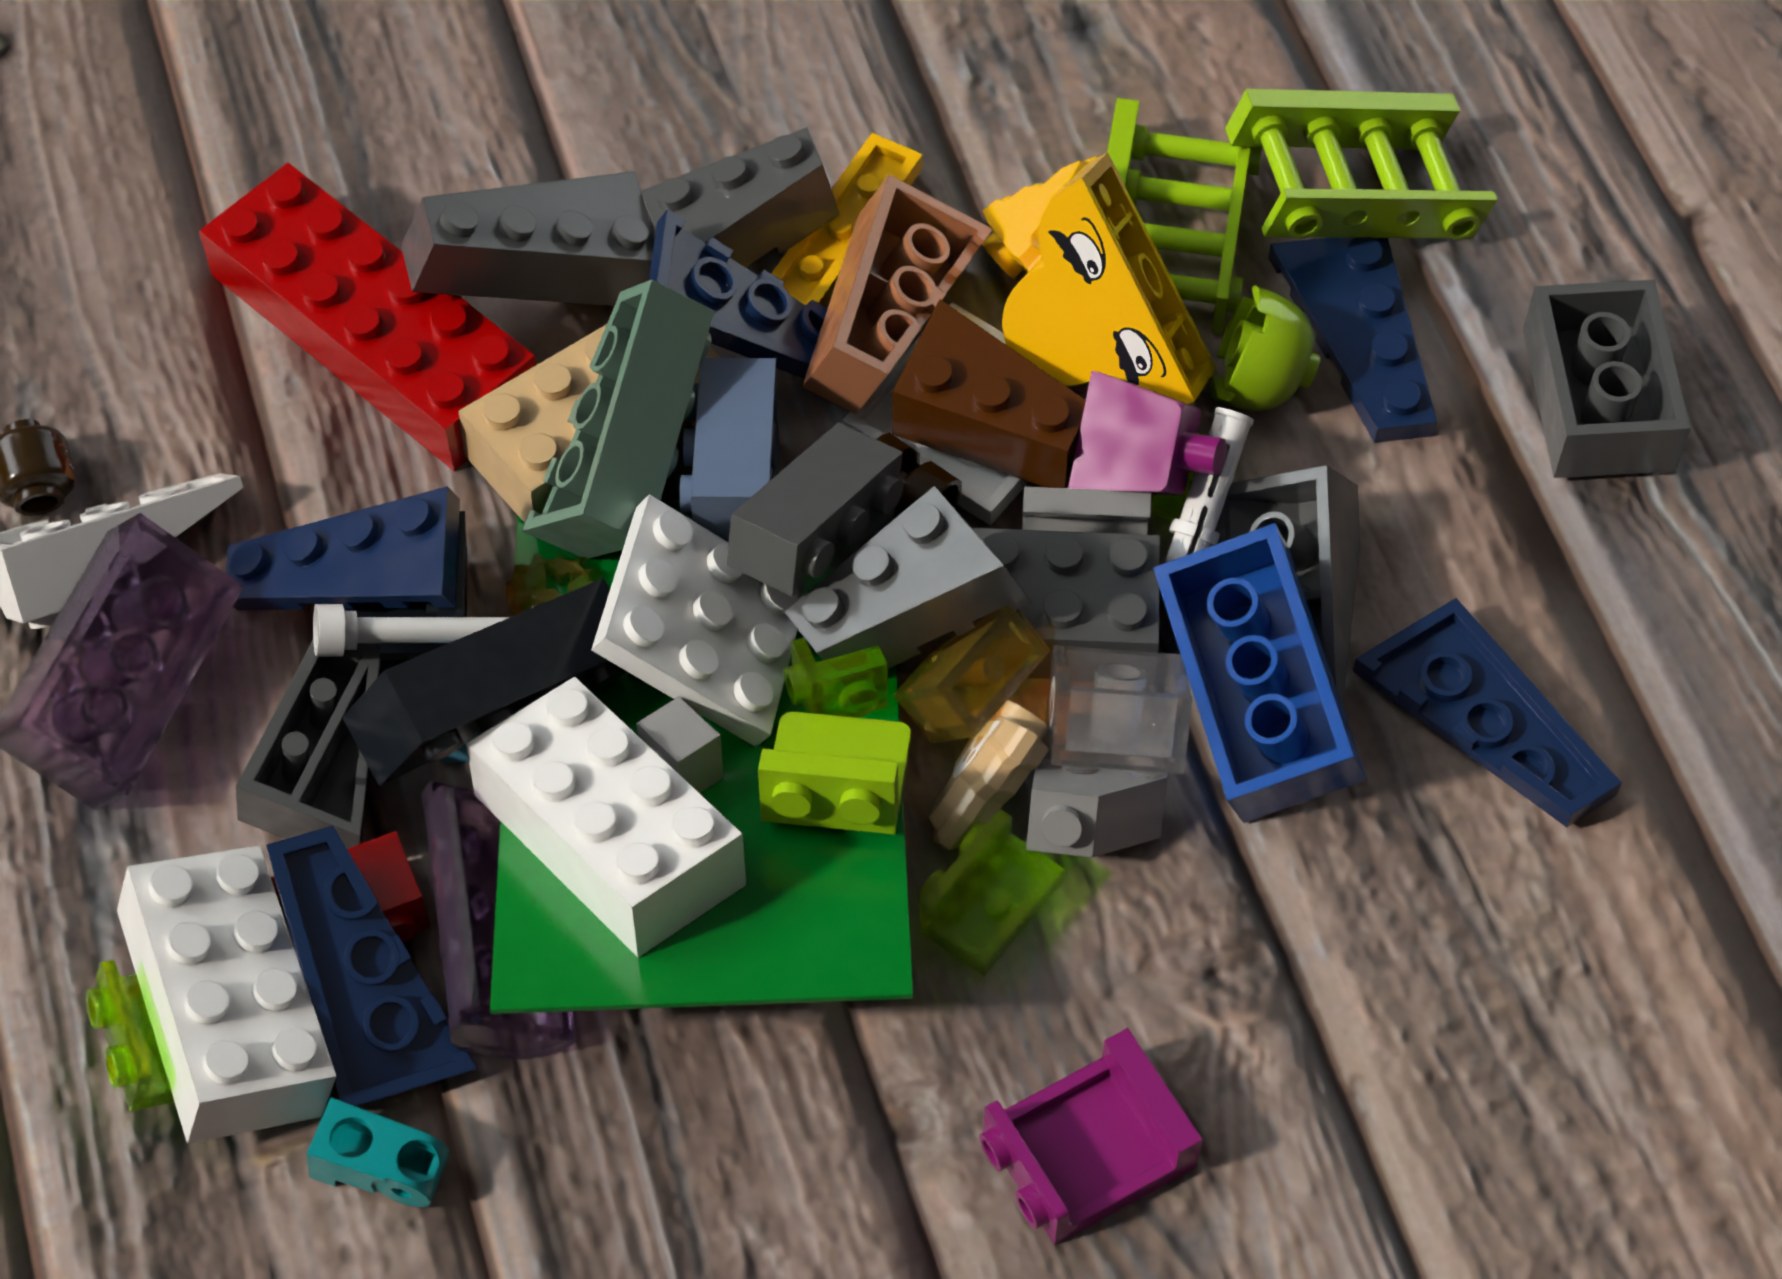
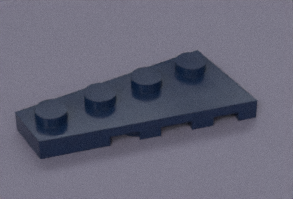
(370, 555)
(1484, 705)
(364, 988)

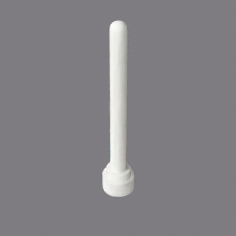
(342, 630)

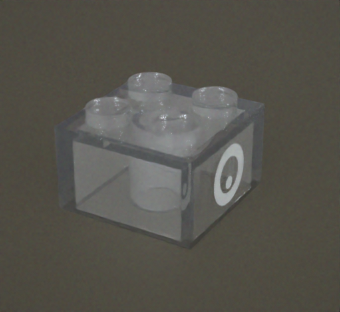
(1118, 711)

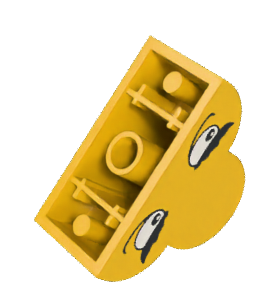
(1104, 296)

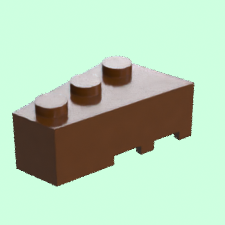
(986, 403)

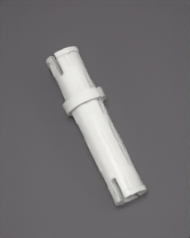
(1234, 429)

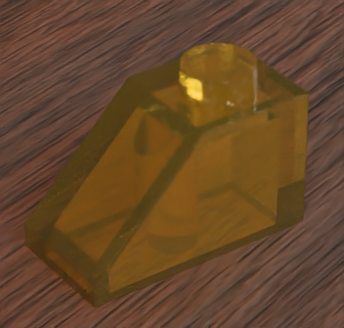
(972, 676)

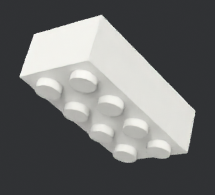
(607, 815)
(225, 993)

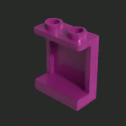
(1091, 1140)

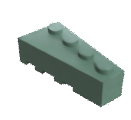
(625, 421)

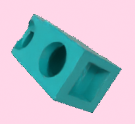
(376, 1155)

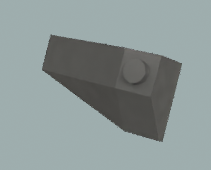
(1321, 527)

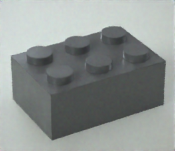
(1605, 379)

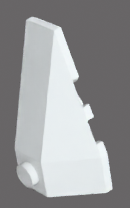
(47, 558)

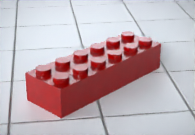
(353, 309)

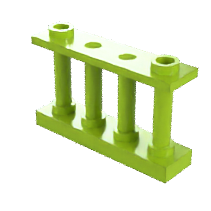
(1363, 121)
(1133, 141)

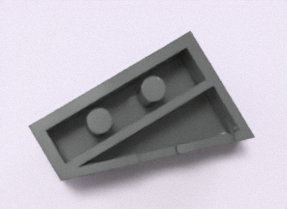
(753, 198)

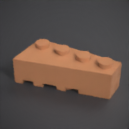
(891, 278)

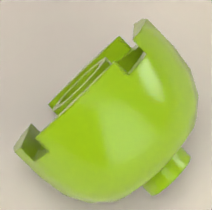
(1265, 353)

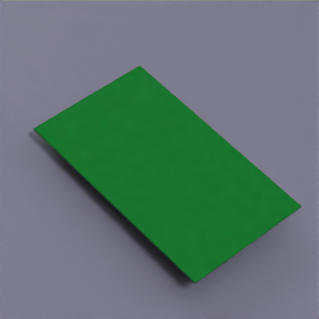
(811, 925)

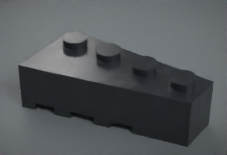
(472, 684)

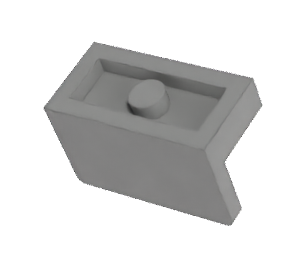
(1085, 510)

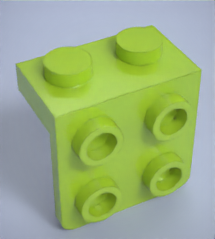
(835, 772)

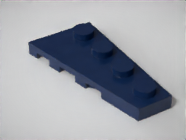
(750, 310)
(1364, 326)

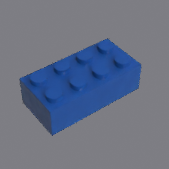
(1259, 674)

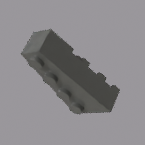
(533, 241)

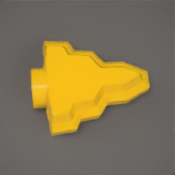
(1017, 221)

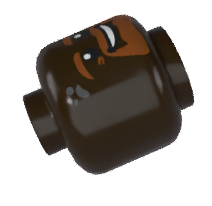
(34, 468)

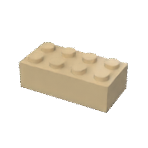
(525, 424)

